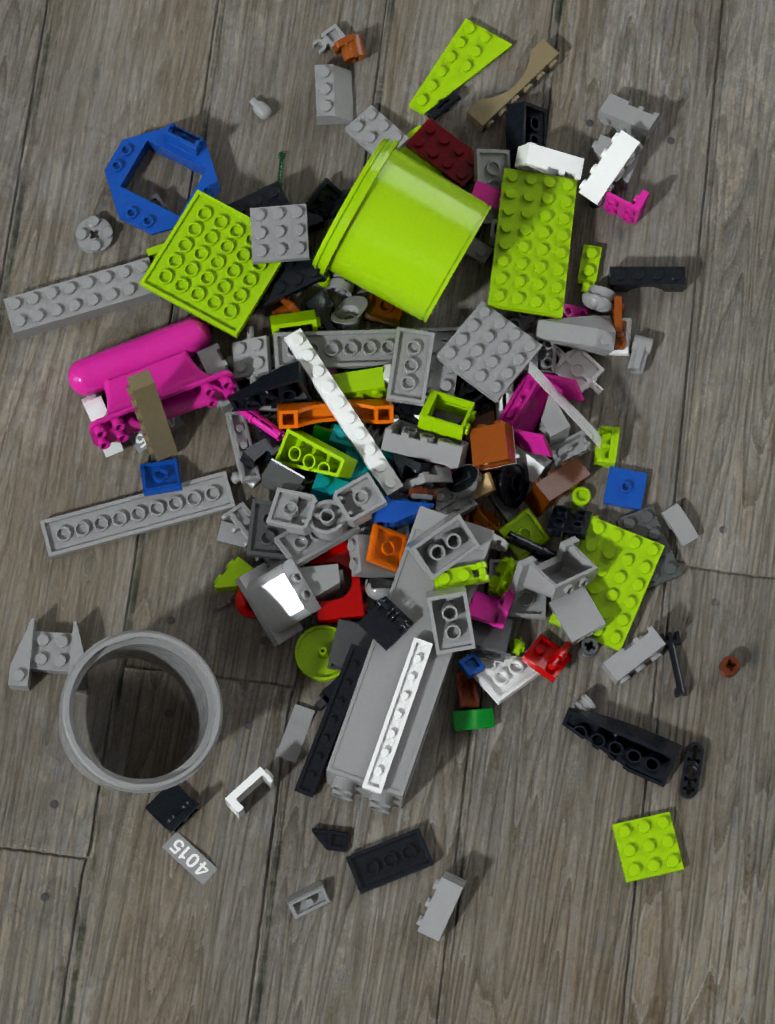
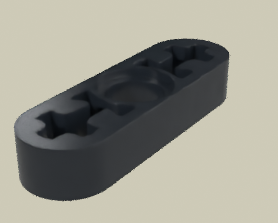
(694, 785)

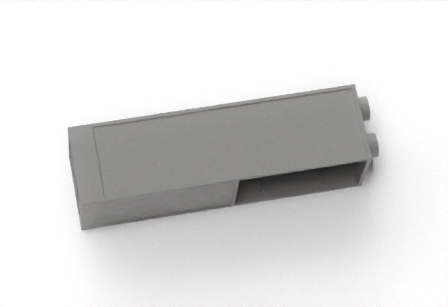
(381, 676)

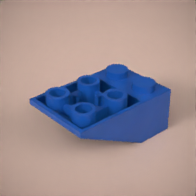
(399, 513)

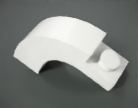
(96, 409)

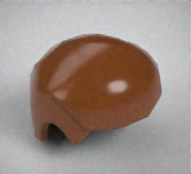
(485, 519)

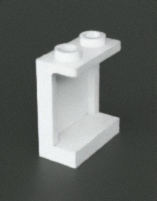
(247, 787)

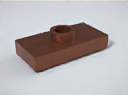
(467, 692)

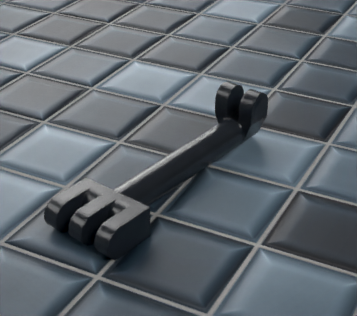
(671, 644)

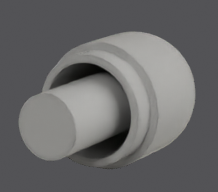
(261, 109)

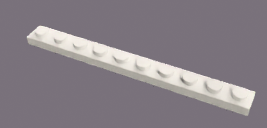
(343, 412)

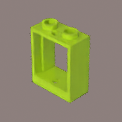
(294, 319)
(450, 404)

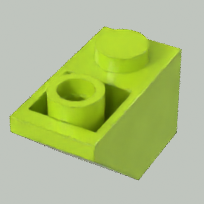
(235, 569)

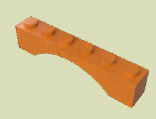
(306, 413)

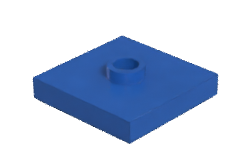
(160, 477)
(625, 488)

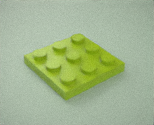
(647, 847)

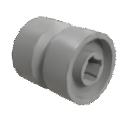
(341, 286)

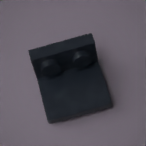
(173, 808)

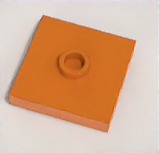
(385, 547)

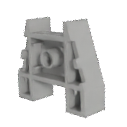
(46, 654)

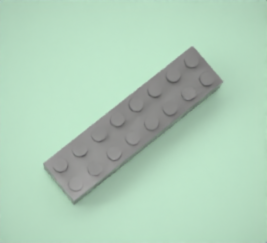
(78, 299)

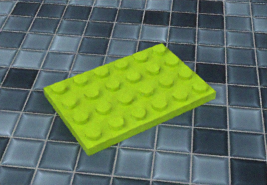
(622, 577)

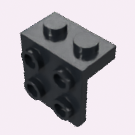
(326, 200)

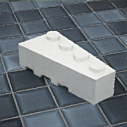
(610, 167)

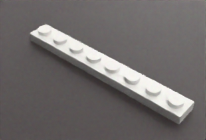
(397, 716)

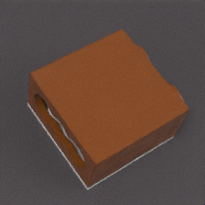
(492, 445)

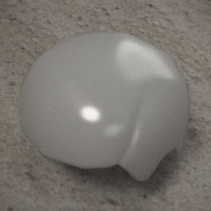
(377, 587)

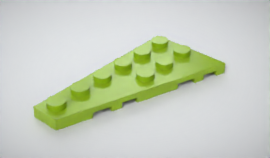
(460, 62)

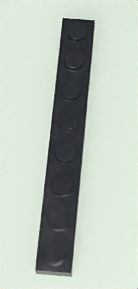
(331, 721)

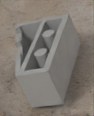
(212, 362)

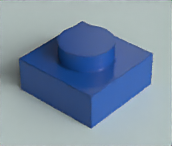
(471, 665)

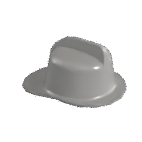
(349, 312)

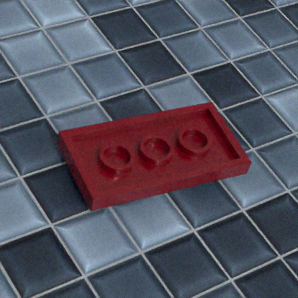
(443, 152)

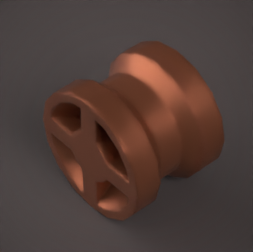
(727, 669)

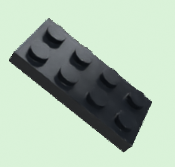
(389, 861)

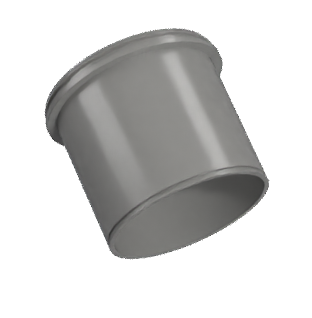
(191, 674)

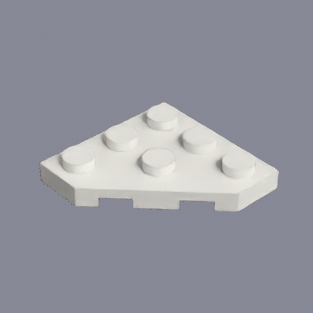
(505, 679)

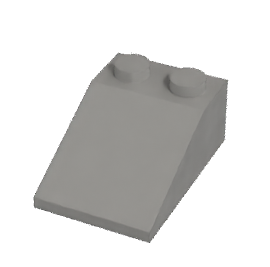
(450, 620)

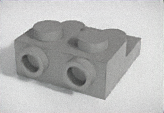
(433, 479)

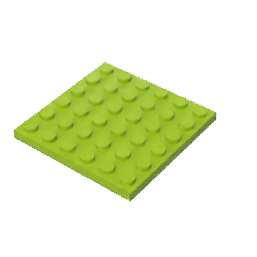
(210, 266)

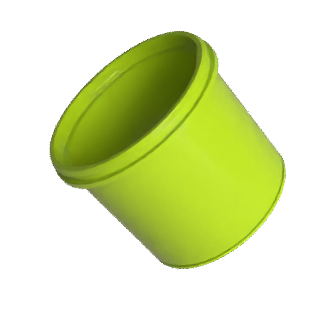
(401, 231)

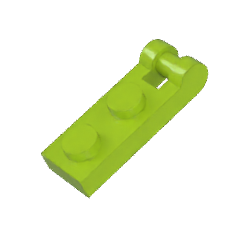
(462, 576)

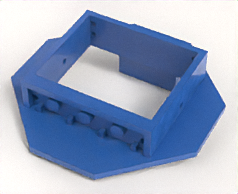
(173, 144)

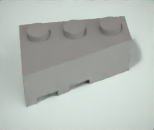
(632, 120)
(634, 656)
(440, 905)

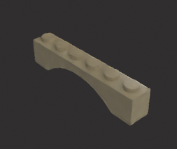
(487, 110)

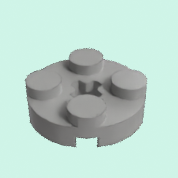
(94, 245)

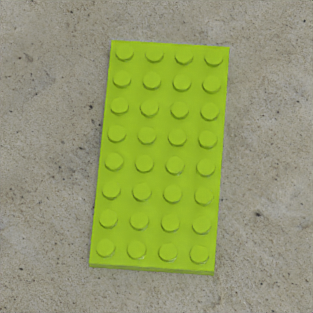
(532, 243)

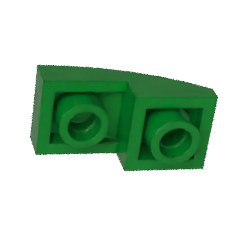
(472, 719)

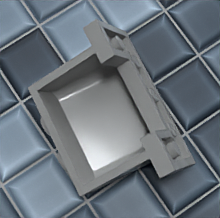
(555, 576)
(278, 599)

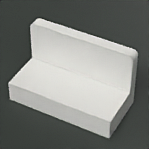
(535, 463)

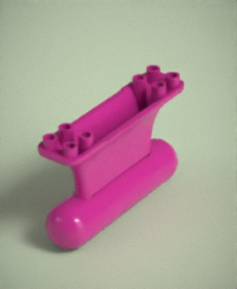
(176, 377)

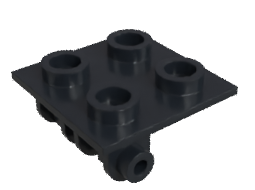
(568, 521)
(385, 623)

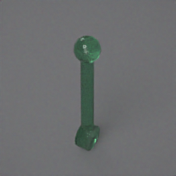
(281, 156)

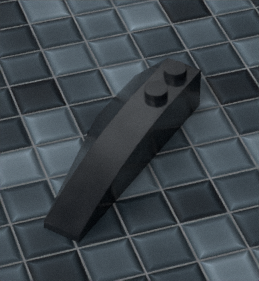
(524, 125)
(633, 747)

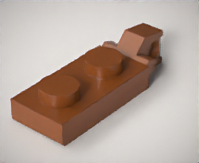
(619, 325)

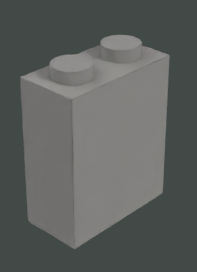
(359, 567)
(577, 615)

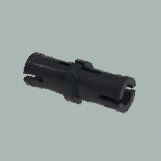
(443, 105)

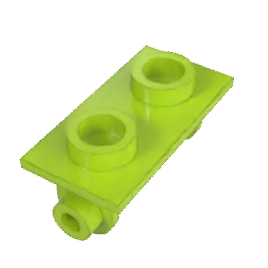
(506, 569)

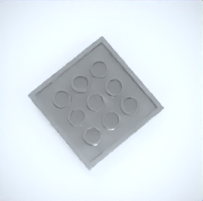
(489, 352)

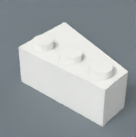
(548, 161)

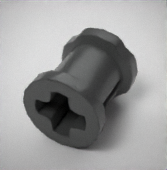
(589, 641)

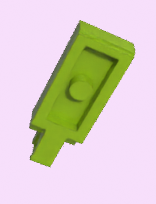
(589, 266)

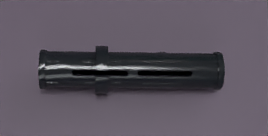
(540, 551)

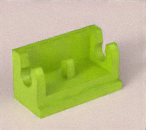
(607, 454)

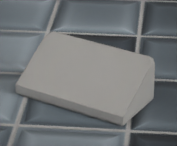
(307, 899)

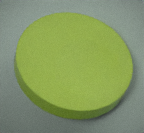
(313, 653)

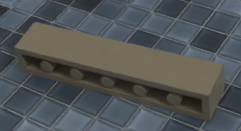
(151, 414)

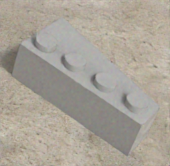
(411, 441)

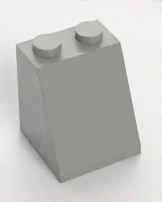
(323, 580)

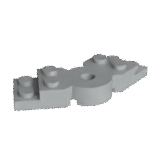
(303, 513)

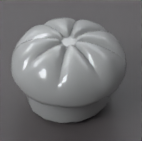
(598, 298)

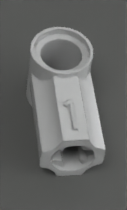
(640, 350)

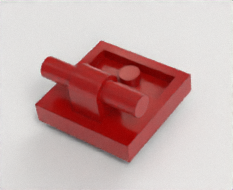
(547, 657)

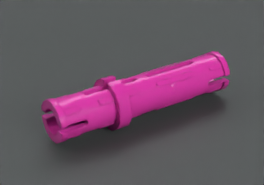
(267, 426)

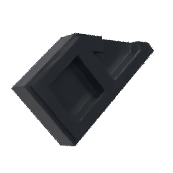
(332, 839)

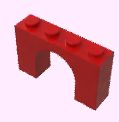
(351, 604)

